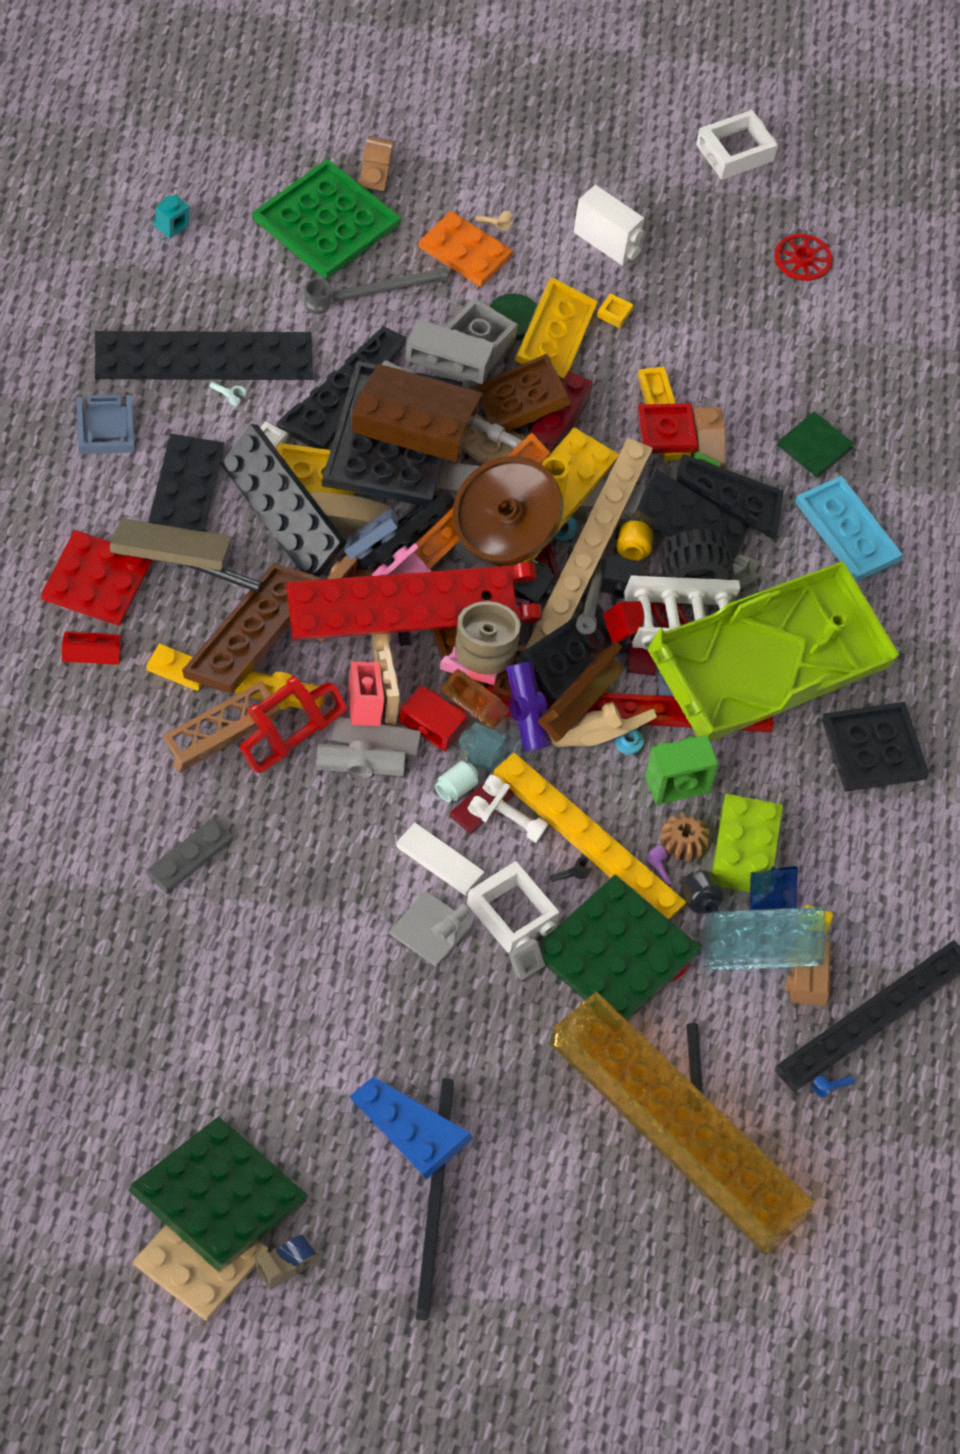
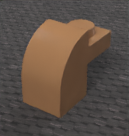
(376, 162)

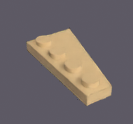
(385, 657)

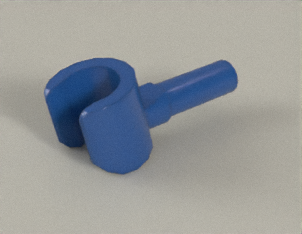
(823, 1087)

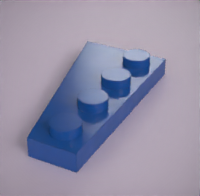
(412, 1128)

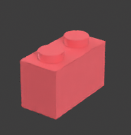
(365, 693)

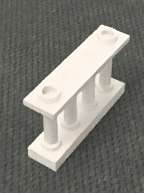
(674, 591)

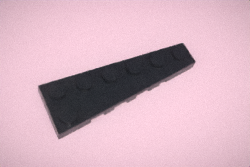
(318, 416)

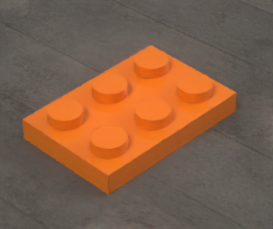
(465, 248)

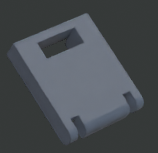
(105, 421)

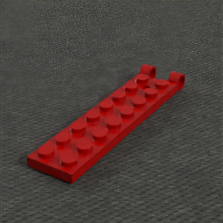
(401, 601)

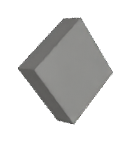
(527, 959)

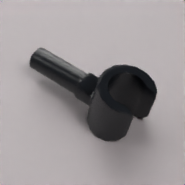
(576, 871)

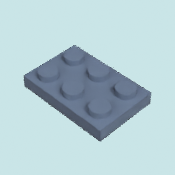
(380, 528)

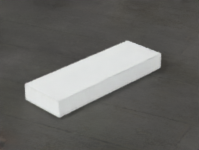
(440, 859)

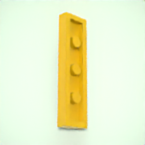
(657, 390)

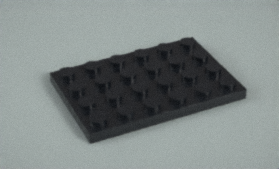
(376, 466)

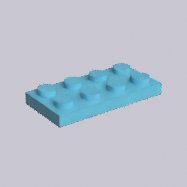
(848, 528)

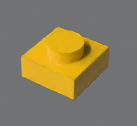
(615, 310)

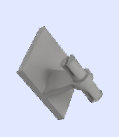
(432, 928)

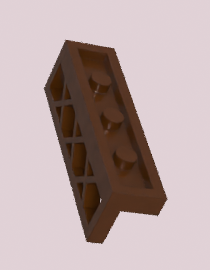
(582, 693)

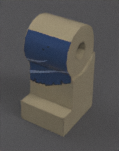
(286, 1261)

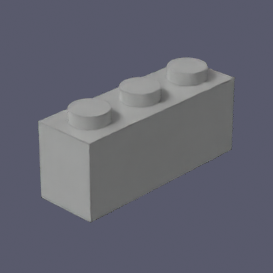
(449, 351)

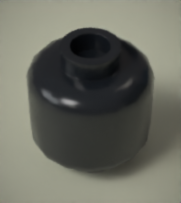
(701, 891)

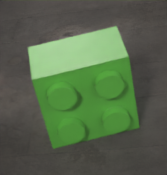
(681, 769)

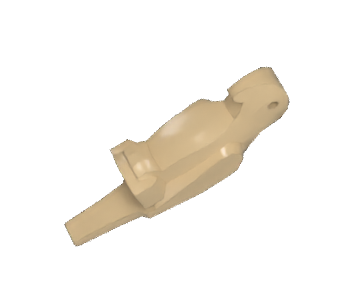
(601, 727)

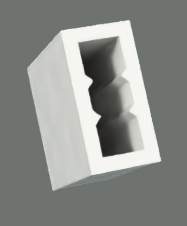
(609, 225)

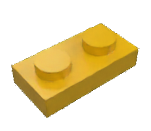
(169, 664)

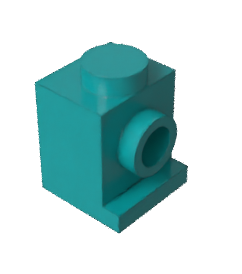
(172, 209)

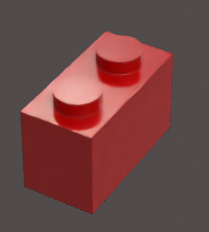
(434, 717)

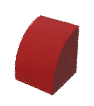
(624, 620)

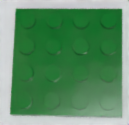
(326, 218)

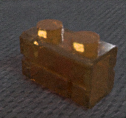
(474, 699)

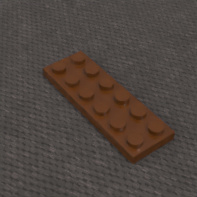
(246, 633)

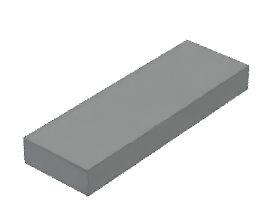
(379, 736)

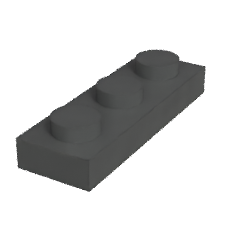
(189, 855)

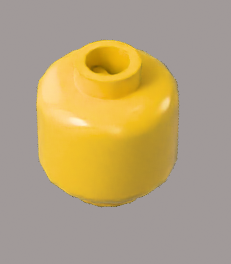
(635, 540)

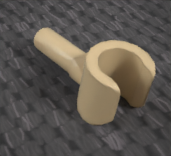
(502, 222)

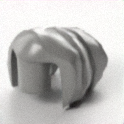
(743, 570)

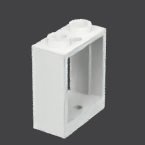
(728, 165)
(498, 884)

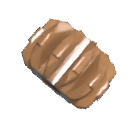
(682, 826)

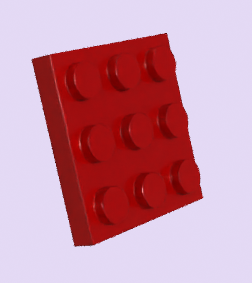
(94, 579)

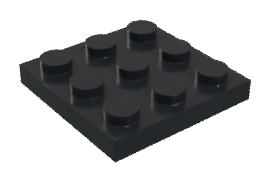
(875, 746)

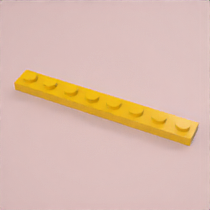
(586, 834)

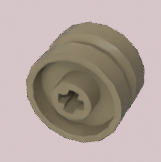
(487, 637)

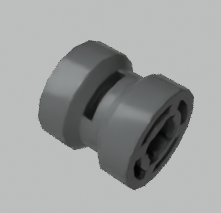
(317, 296)

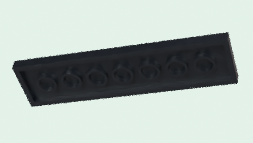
(203, 355)

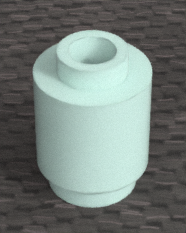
(457, 781)

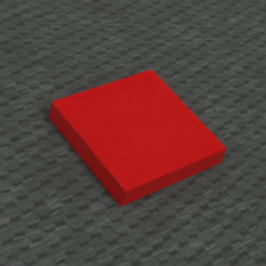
(668, 427)

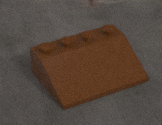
(415, 412)

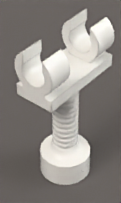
(495, 787)

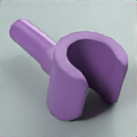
(655, 859)

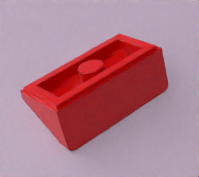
(91, 648)

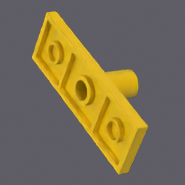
(578, 467)

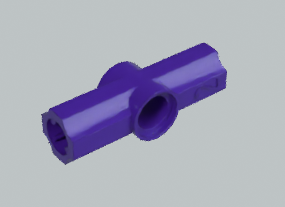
(527, 705)

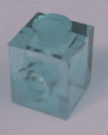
(481, 746)

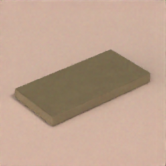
(170, 544)

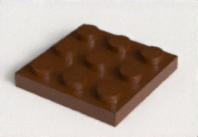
(523, 394)

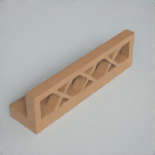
(222, 737)

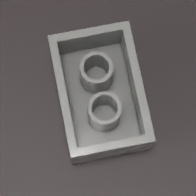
(486, 323)

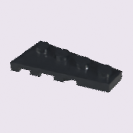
(738, 495)

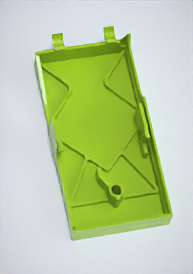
(772, 651)

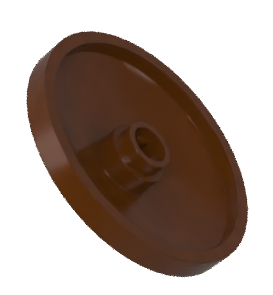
(508, 510)

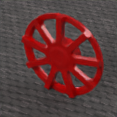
(803, 257)

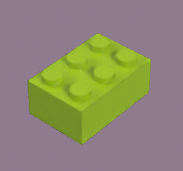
(745, 840)

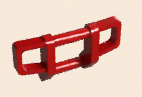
(267, 729)

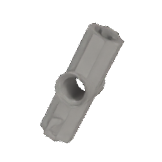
(360, 759)

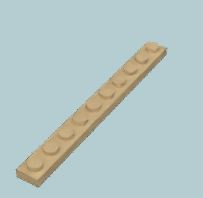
(593, 539)

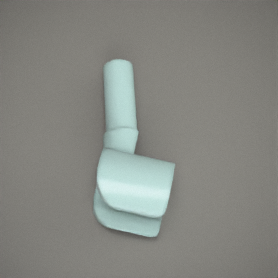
(230, 393)

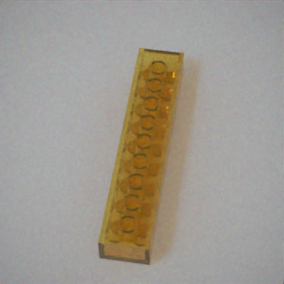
(681, 1123)

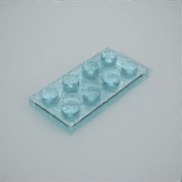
(764, 938)

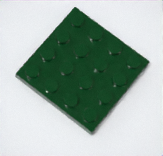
(618, 948)
(218, 1194)

